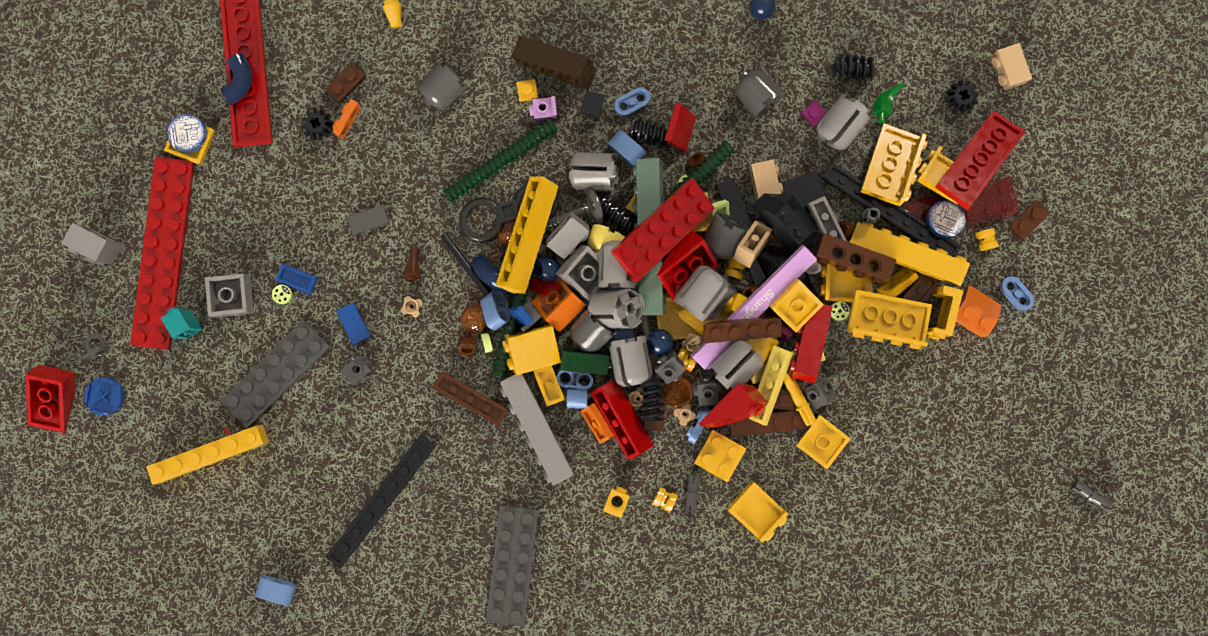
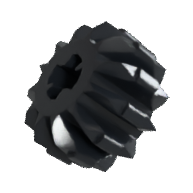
(955, 97)
(315, 117)

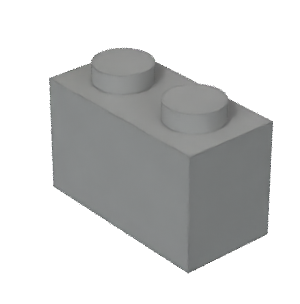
(568, 235)

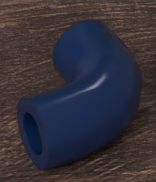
(241, 79)
(487, 272)

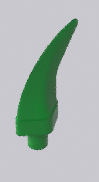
(883, 104)

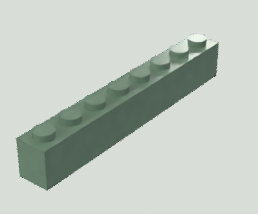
(649, 197)

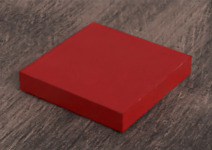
(680, 127)

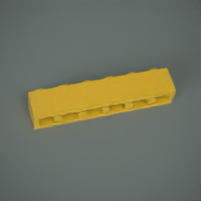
(527, 235)
(912, 255)
(207, 454)

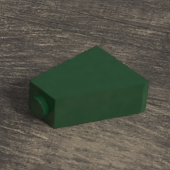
(584, 362)

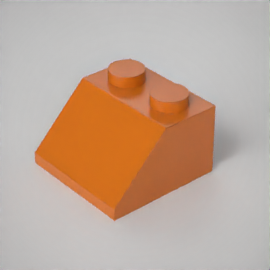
(562, 308)
(978, 312)

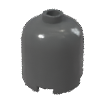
(441, 86)
(757, 92)
(724, 236)
(590, 335)

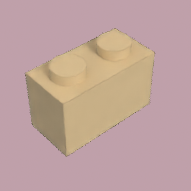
(1011, 66)
(765, 178)
(752, 244)

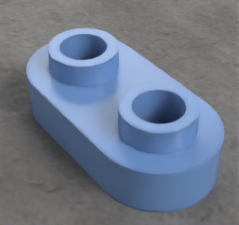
(631, 102)
(1018, 291)
(694, 432)

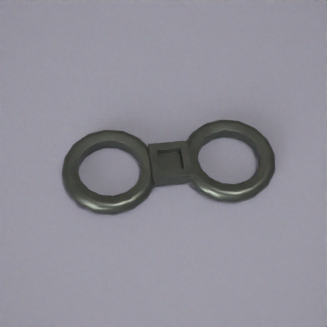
(504, 213)

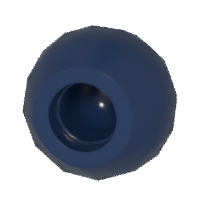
(762, 8)
(546, 268)
(660, 342)

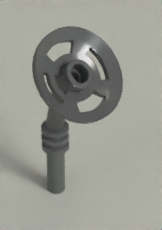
(586, 209)

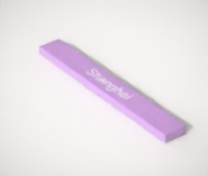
(759, 300)

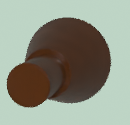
(412, 271)

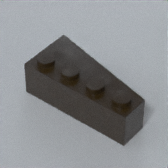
(554, 62)

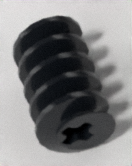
(854, 66)
(649, 132)
(617, 216)
(652, 401)

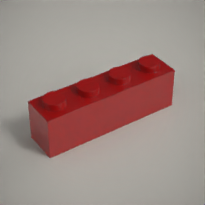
(811, 346)
(622, 419)

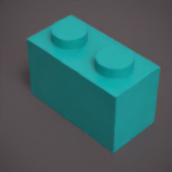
(181, 323)

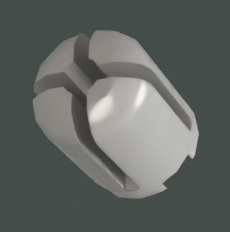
(842, 123)
(594, 171)
(610, 271)
(702, 292)
(617, 308)
(731, 358)
(631, 361)

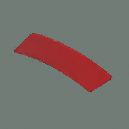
(543, 288)

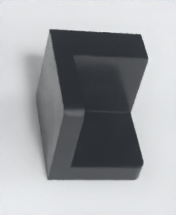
(592, 104)

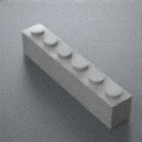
(537, 429)

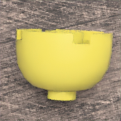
(599, 235)

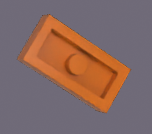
(343, 124)
(597, 423)

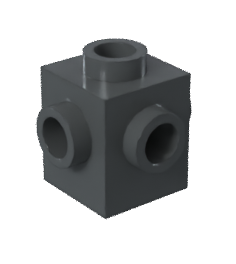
(669, 367)
(351, 370)
(707, 389)
(820, 392)

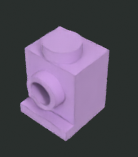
(550, 111)

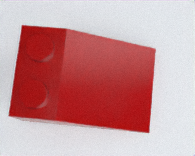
(682, 262)
(49, 397)
(739, 404)

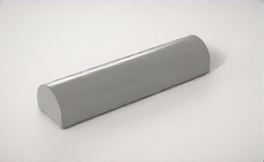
(826, 221)

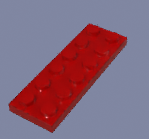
(980, 160)
(662, 230)

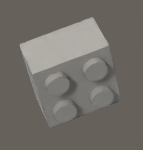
(91, 245)
(581, 272)
(229, 295)

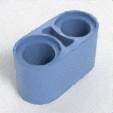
(626, 148)
(495, 309)
(574, 382)
(577, 398)
(275, 590)

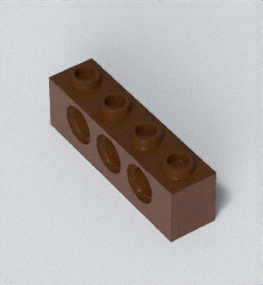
(882, 264)

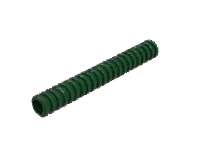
(500, 160)
(706, 167)
(511, 328)

